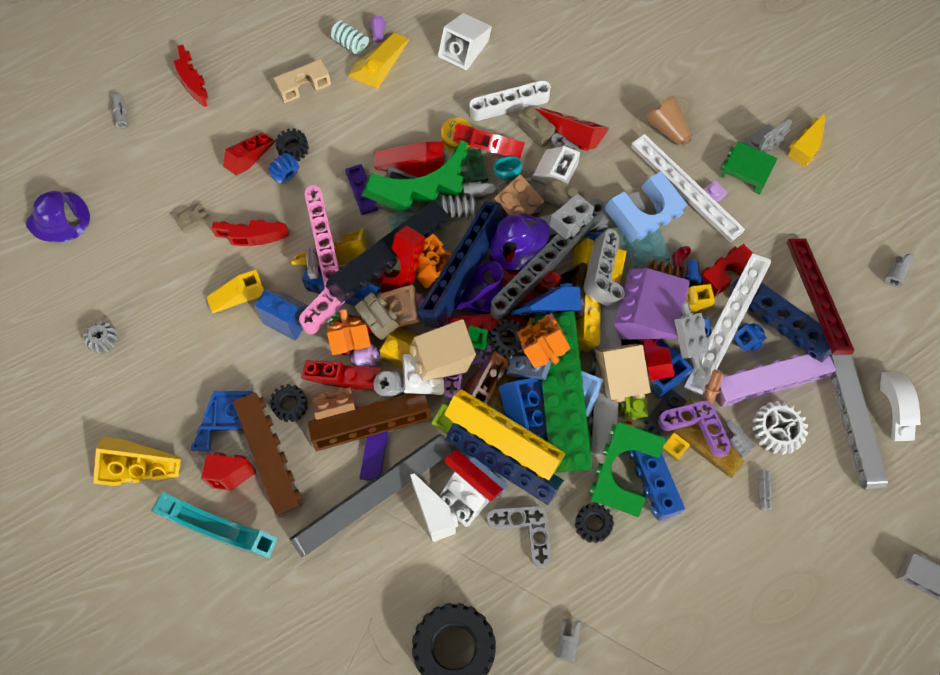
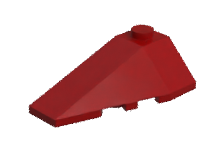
(584, 134)
(414, 159)

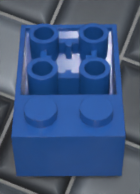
(681, 372)

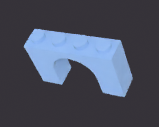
(636, 223)

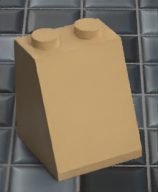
(443, 351)
(623, 372)

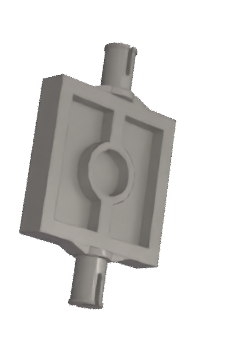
(691, 335)

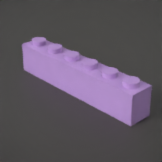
(773, 378)

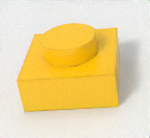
(675, 447)

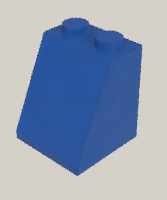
(281, 312)

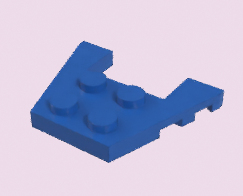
(218, 417)

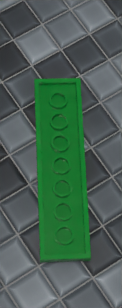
(566, 402)

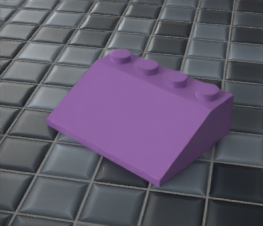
(650, 305)

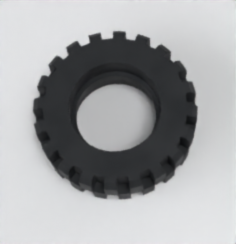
(458, 616)

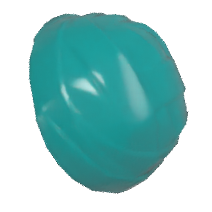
(508, 168)

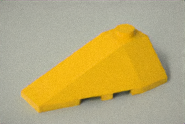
(378, 62)
(346, 248)
(396, 346)
(127, 461)

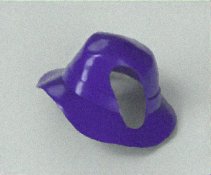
(49, 219)
(529, 240)
(478, 293)

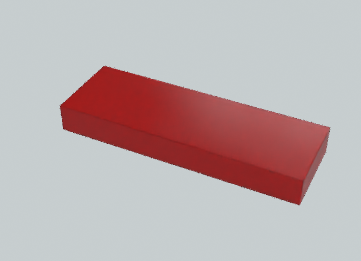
(473, 475)

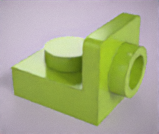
(634, 408)
(442, 421)

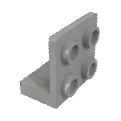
(768, 137)

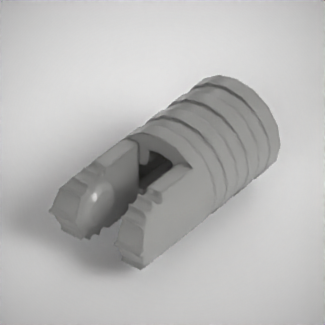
(477, 189)
(899, 270)
(739, 442)
(568, 644)

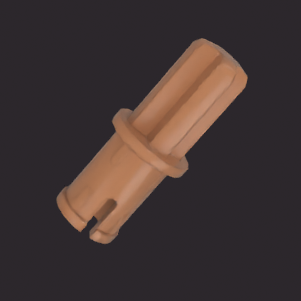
(712, 387)

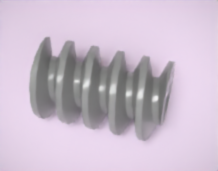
(459, 206)
(389, 384)

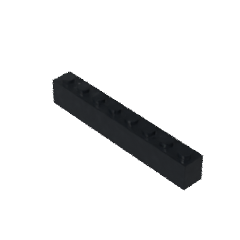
(381, 256)

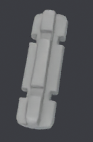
(312, 263)
(765, 490)

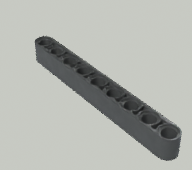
(543, 264)
(370, 495)

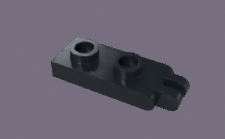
(670, 401)

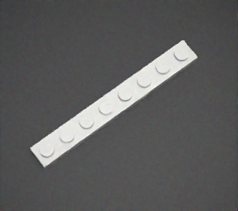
(688, 188)
(728, 322)

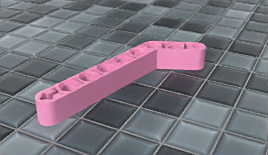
(312, 318)

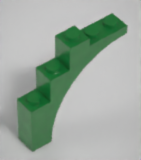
(400, 193)

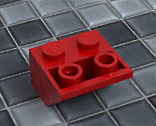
(226, 472)

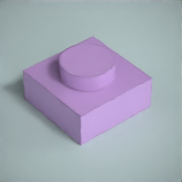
(715, 191)

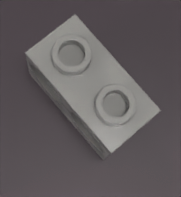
(570, 214)

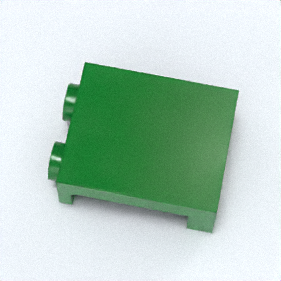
(749, 165)

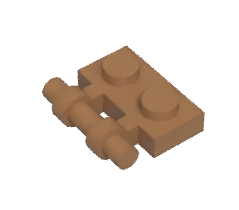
(333, 403)

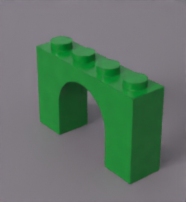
(607, 489)

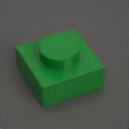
(479, 337)

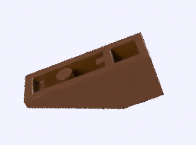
(486, 378)

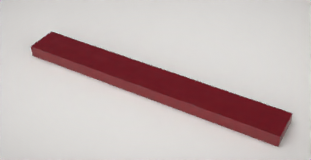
(820, 297)

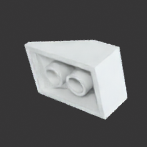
(438, 517)

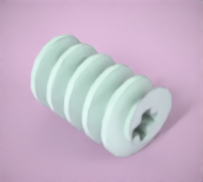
(349, 37)

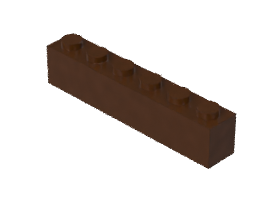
(369, 420)
(267, 453)

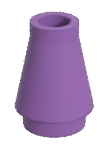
(377, 27)

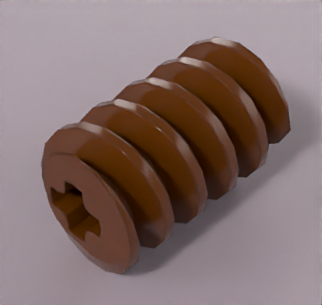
(668, 269)

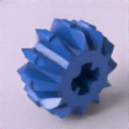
(283, 168)

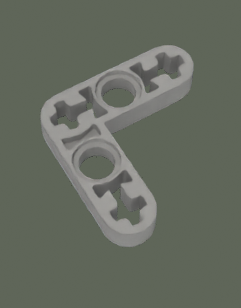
(533, 527)

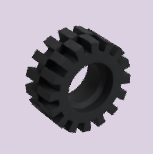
(292, 136)
(496, 341)
(284, 392)
(603, 514)

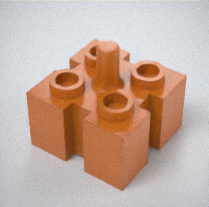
(431, 261)
(347, 334)
(543, 341)

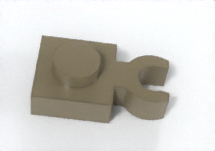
(189, 219)

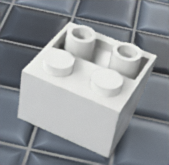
(557, 164)
(463, 499)

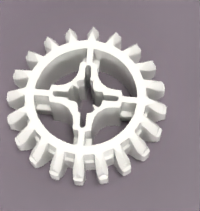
(784, 442)

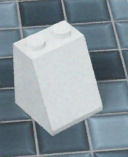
(463, 40)

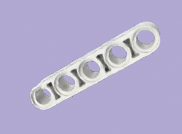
(509, 100)

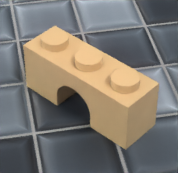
(312, 73)

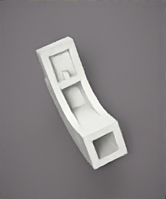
(903, 403)

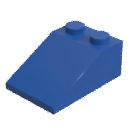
(554, 301)

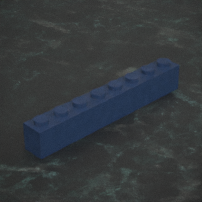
(461, 266)

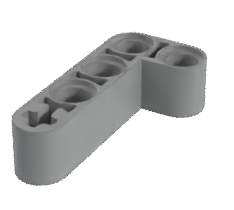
(598, 277)

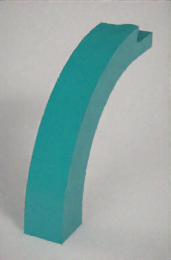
(214, 527)

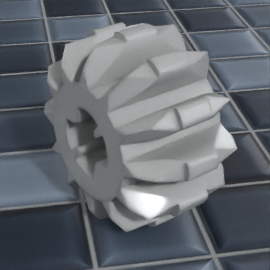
(100, 337)

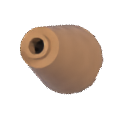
(670, 121)

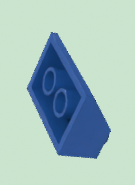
(525, 404)

